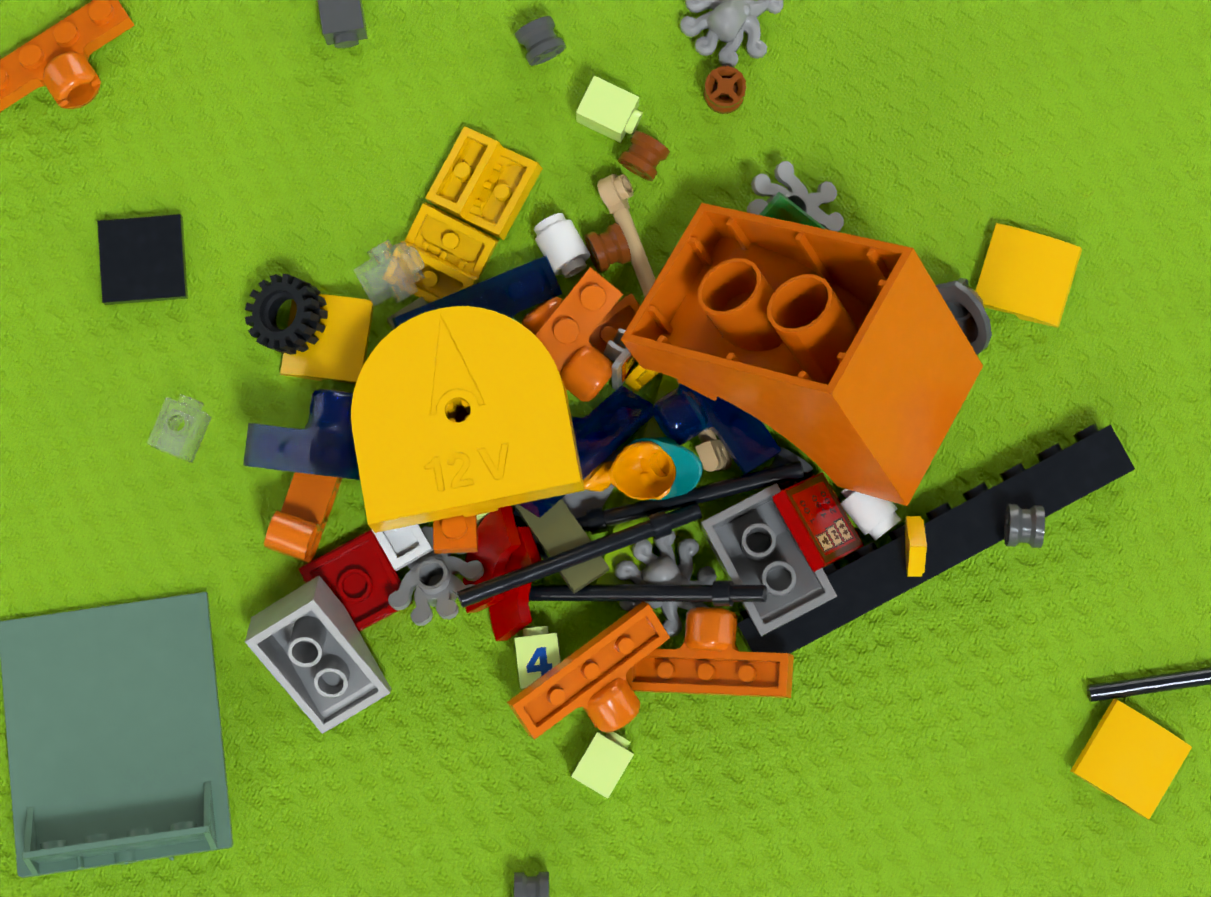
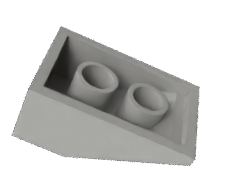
(760, 550)
(317, 654)

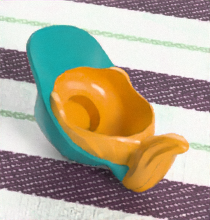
(648, 470)

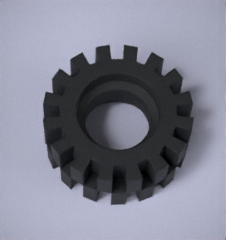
(266, 308)

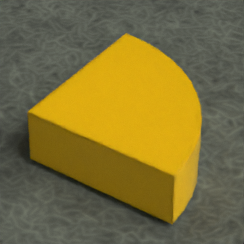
(639, 378)
(915, 546)

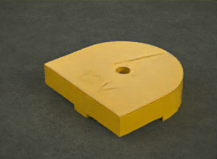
(505, 453)

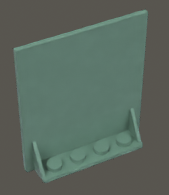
(114, 735)

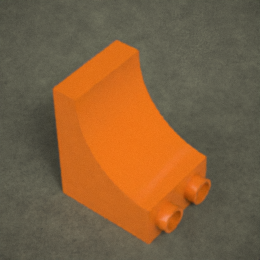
(816, 338)

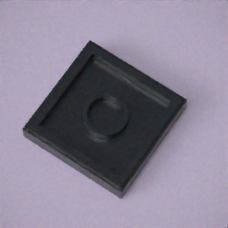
(142, 259)

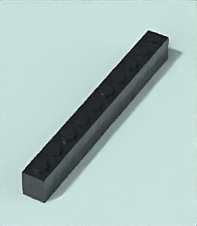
(951, 536)

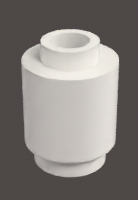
(562, 245)
(870, 513)

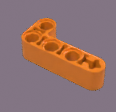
(303, 516)

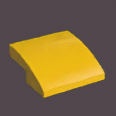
(484, 183)
(450, 251)
(1028, 274)
(341, 346)
(1131, 758)

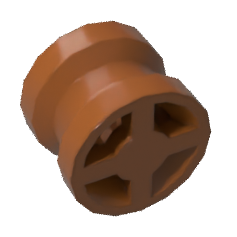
(730, 83)
(643, 155)
(608, 247)

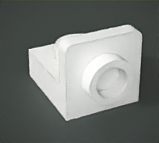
(403, 545)

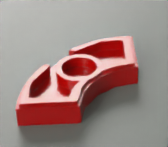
(496, 543)
(514, 612)

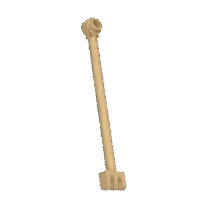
(615, 193)

